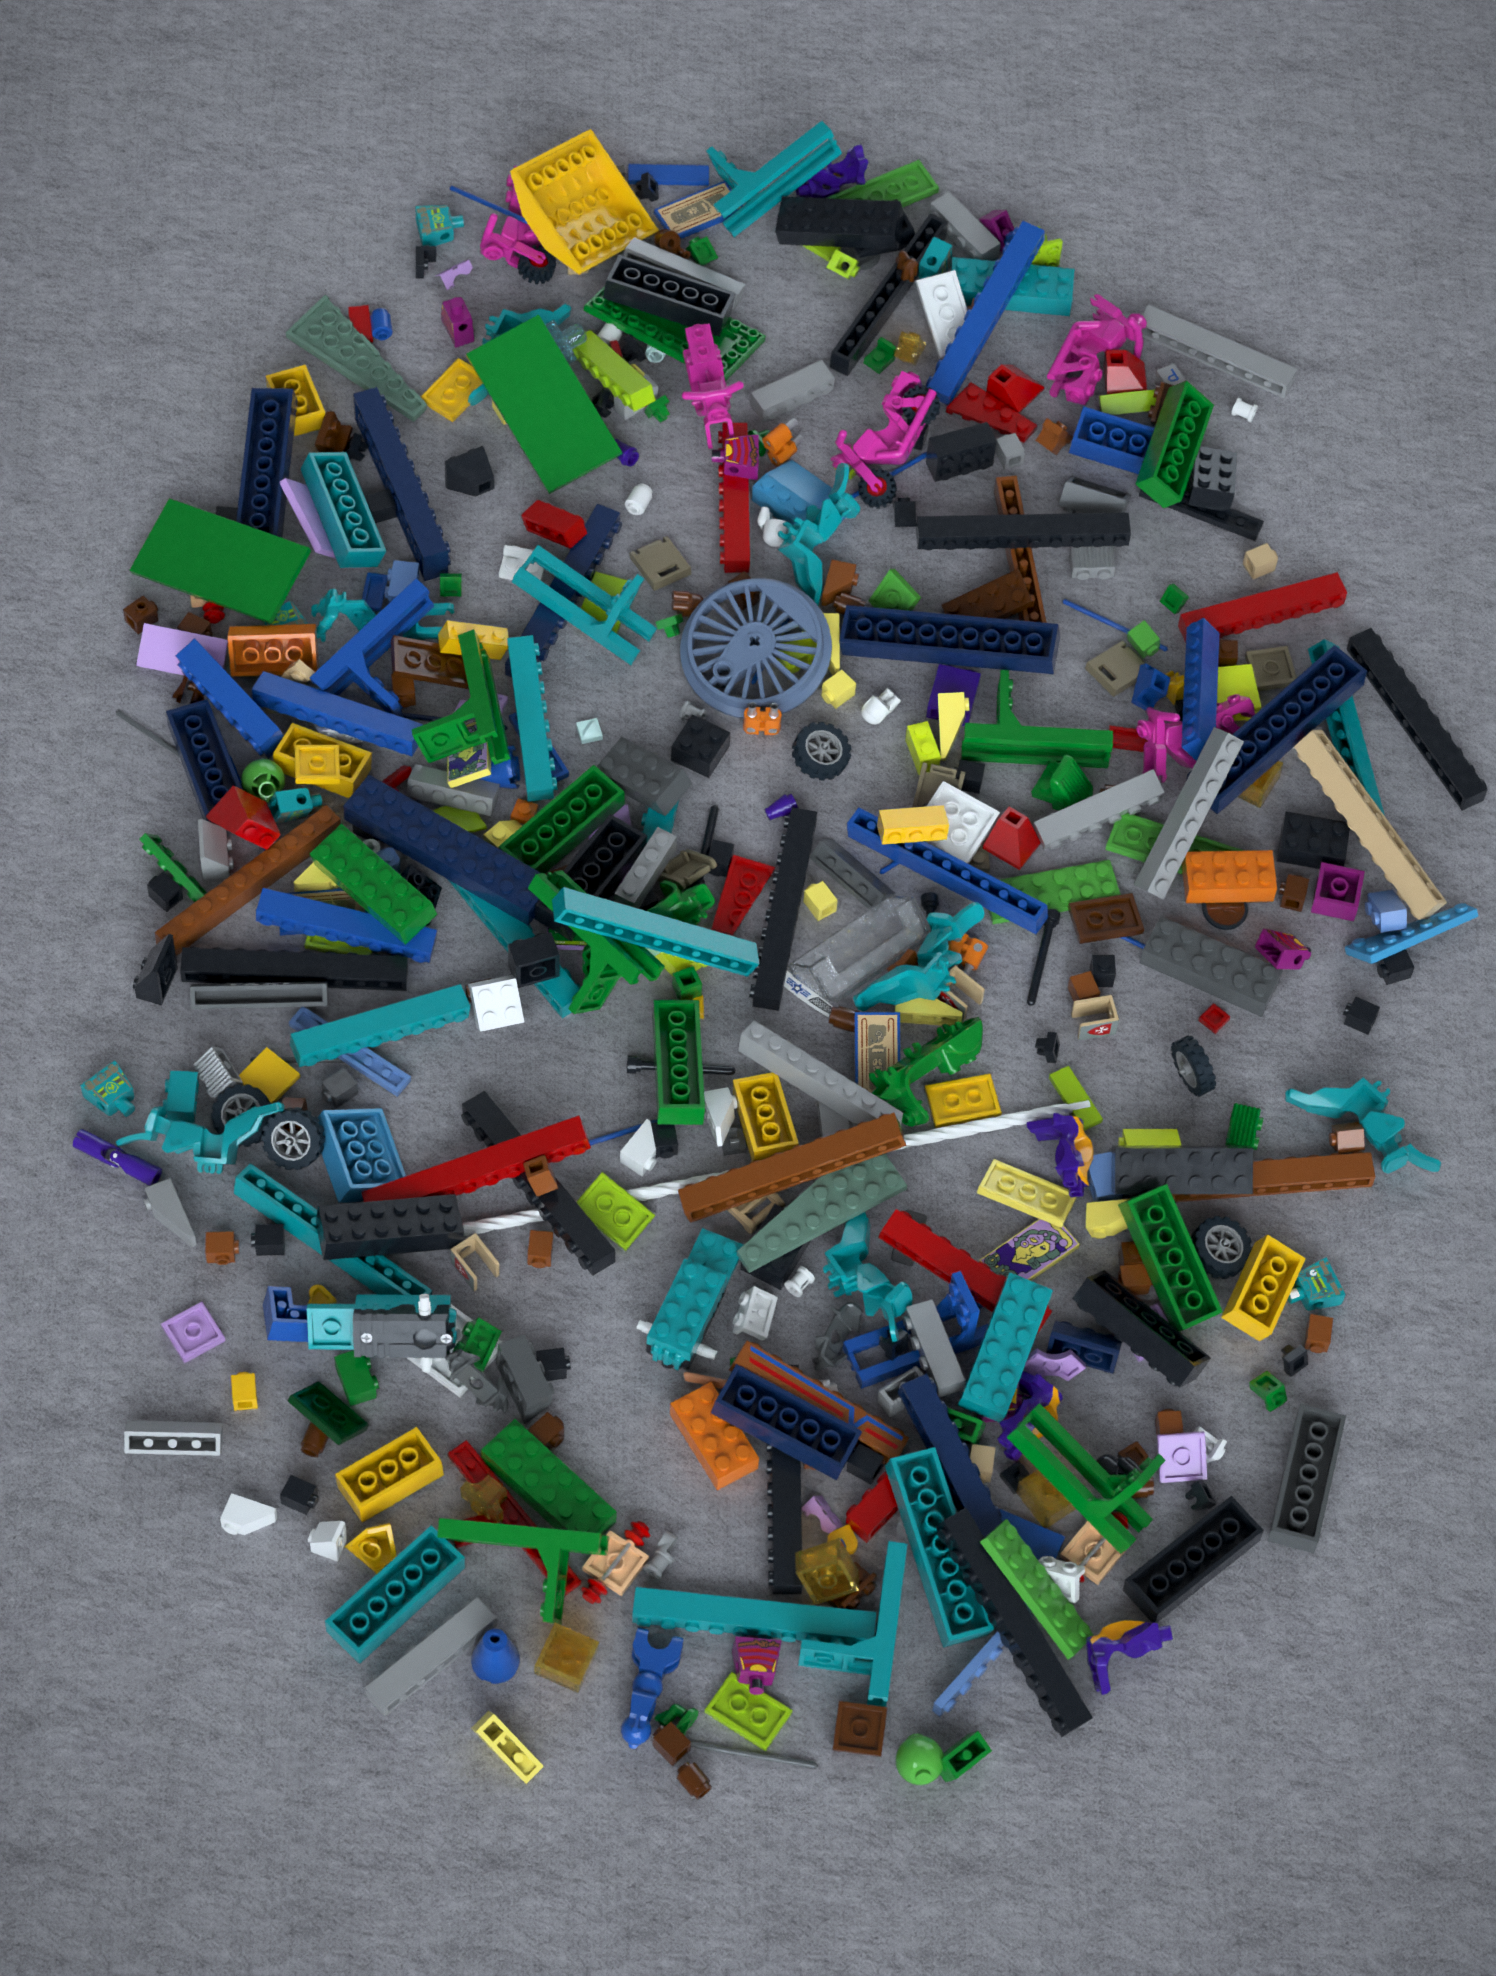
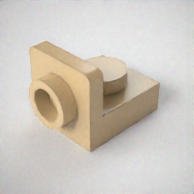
(298, 672)

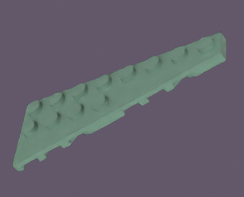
(339, 345)
(822, 1207)

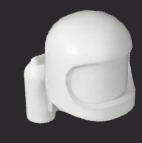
(771, 527)
(877, 708)

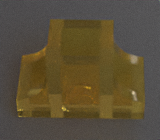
(909, 347)
(485, 1498)

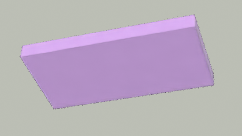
(306, 512)
(162, 644)

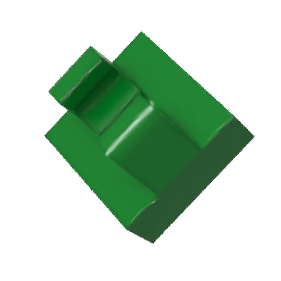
(658, 409)
(450, 585)
(1174, 598)
(670, 625)

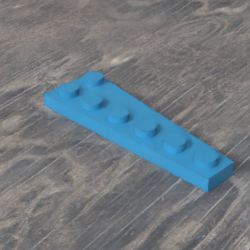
(1388, 943)

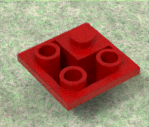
(1123, 372)
(1013, 387)
(1012, 839)

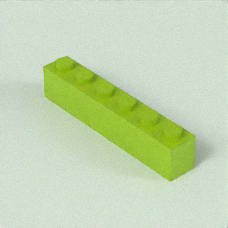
(614, 372)

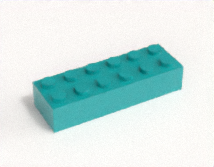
(1040, 291)
(343, 510)
(1005, 1347)
(395, 1594)

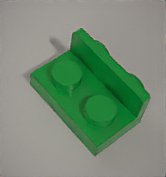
(479, 1339)

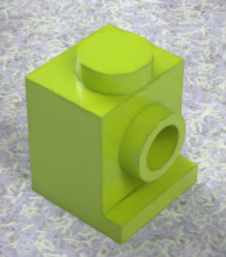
(838, 259)

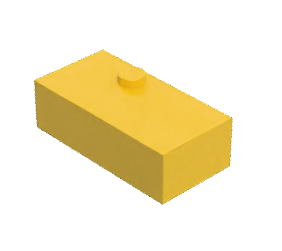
(354, 761)
(764, 1115)
(1263, 1288)
(389, 1474)

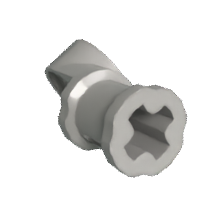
(662, 1557)

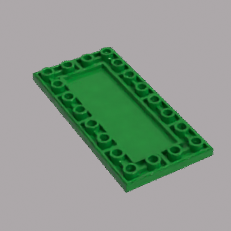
(735, 342)
(544, 404)
(220, 561)

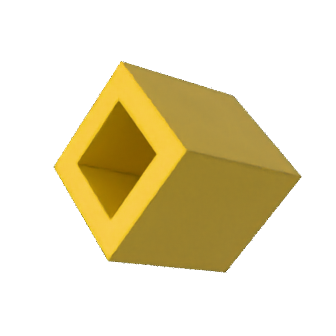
(244, 1391)

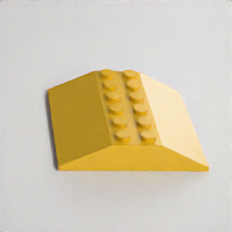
(580, 203)

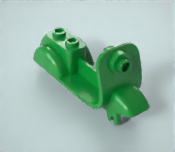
(678, 905)
(946, 1051)

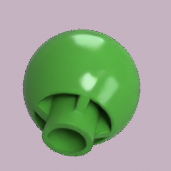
(263, 778)
(919, 1759)

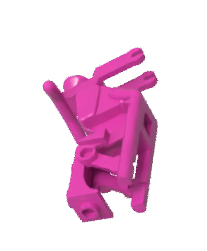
(1088, 339)
(707, 379)
(1168, 736)

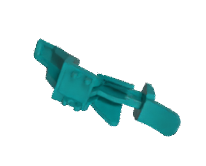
(509, 320)
(817, 528)
(934, 959)
(1369, 1106)
(208, 1148)
(852, 1275)

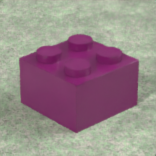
(1337, 891)

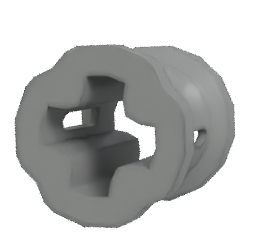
(688, 709)

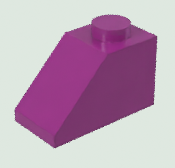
(998, 224)

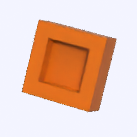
(523, 811)

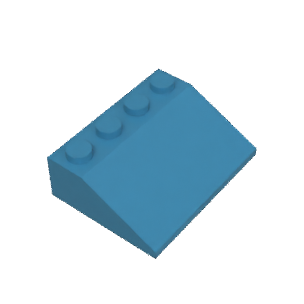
(790, 491)
(358, 1151)

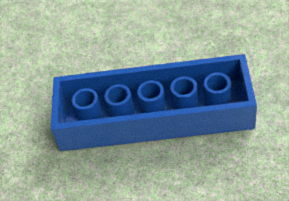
(229, 698)

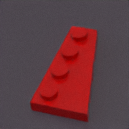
(982, 407)
(740, 891)

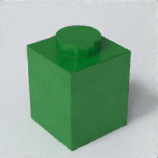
(687, 984)

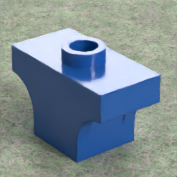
(1149, 687)

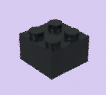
(700, 746)
(534, 959)

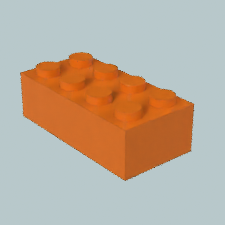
(271, 648)
(1229, 876)
(716, 1443)

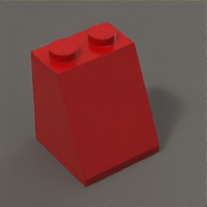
(245, 817)

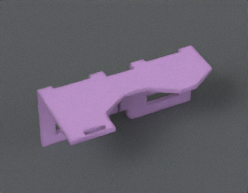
(449, 275)
(814, 1508)

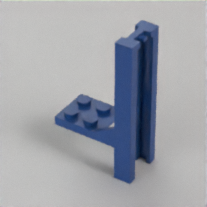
(369, 644)
(957, 1304)

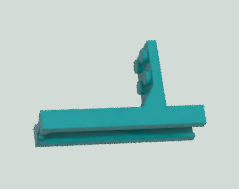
(747, 184)
(616, 606)
(875, 1654)

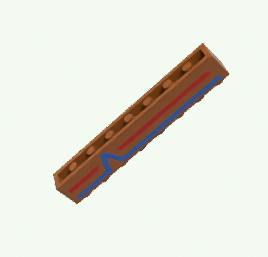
(875, 1433)

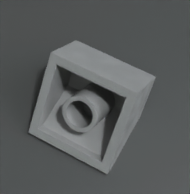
(214, 851)

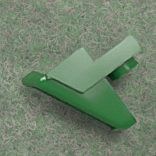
(1063, 784)

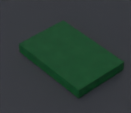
(328, 1413)

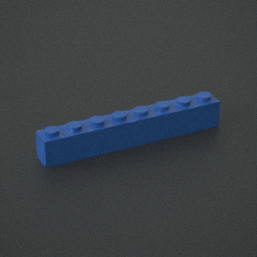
(1200, 686)
(335, 713)
(339, 924)

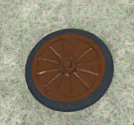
(1225, 915)

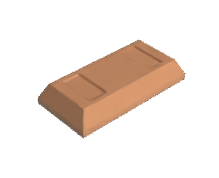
(703, 1379)

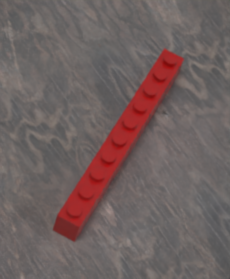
(489, 1164)

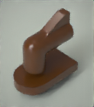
(907, 265)
(196, 697)

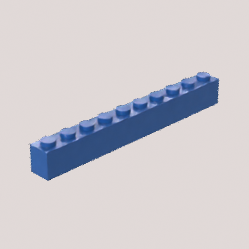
(986, 311)
(953, 874)

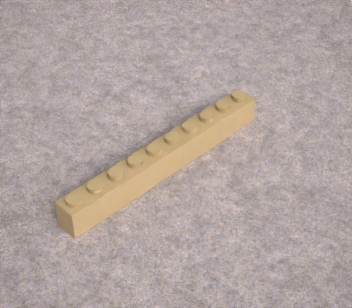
(1370, 825)

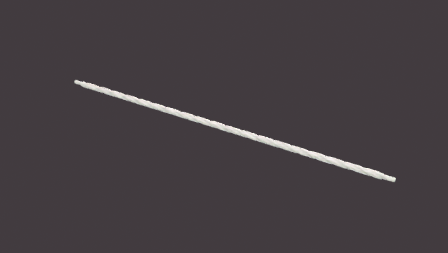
(912, 1139)

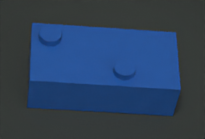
(1111, 440)

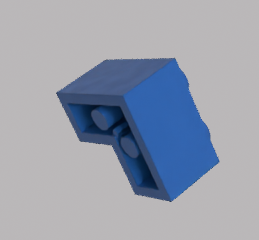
(283, 1318)

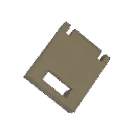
(658, 558)
(1120, 663)
(930, 782)
(687, 868)

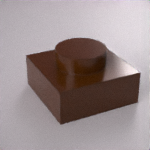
(1135, 1452)

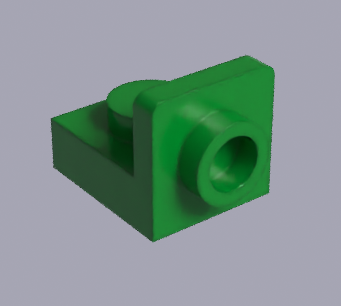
(702, 251)
(881, 356)
(1269, 1389)

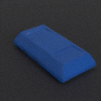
(374, 590)

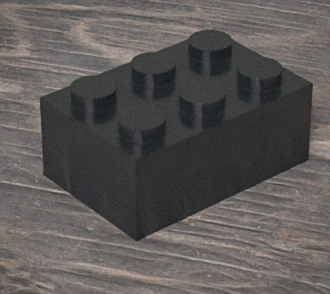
(961, 452)
(1213, 479)
(1312, 840)
(779, 1270)

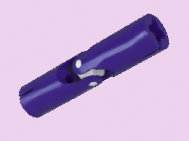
(131, 1164)

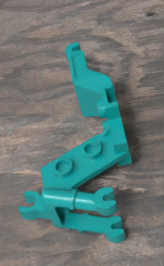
(361, 614)

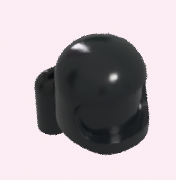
(1117, 1466)

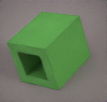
(1144, 640)

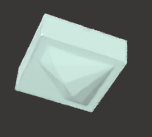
(589, 731)

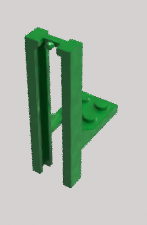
(450, 733)
(1033, 745)
(623, 957)
(1114, 1488)
(552, 1546)

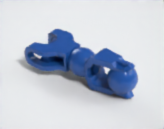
(648, 1684)

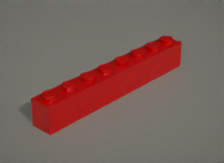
(735, 512)
(1270, 606)
(944, 1259)

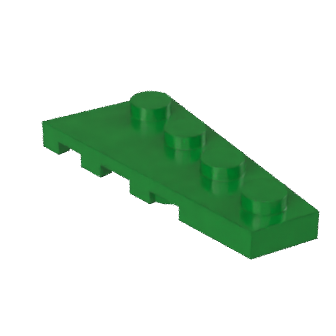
(152, 845)

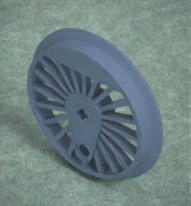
(743, 659)

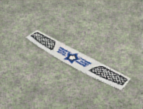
(807, 995)

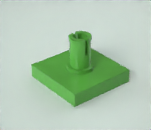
(894, 593)

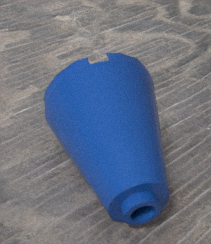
(506, 772)
(495, 1657)

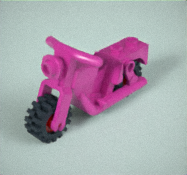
(517, 237)
(891, 444)

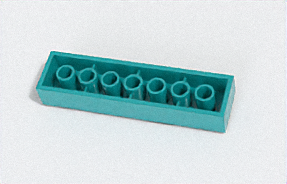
(923, 1505)

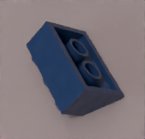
(1092, 1348)

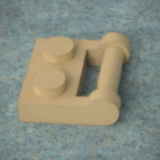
(741, 1211)

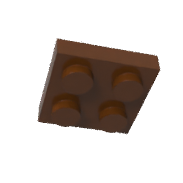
(860, 1729)

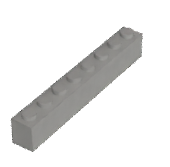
(1218, 351)
(1188, 812)
(812, 1075)

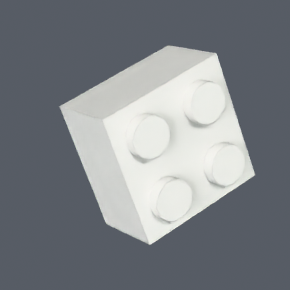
(496, 1003)

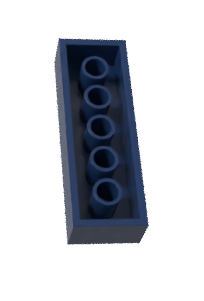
(202, 753)
(786, 1422)

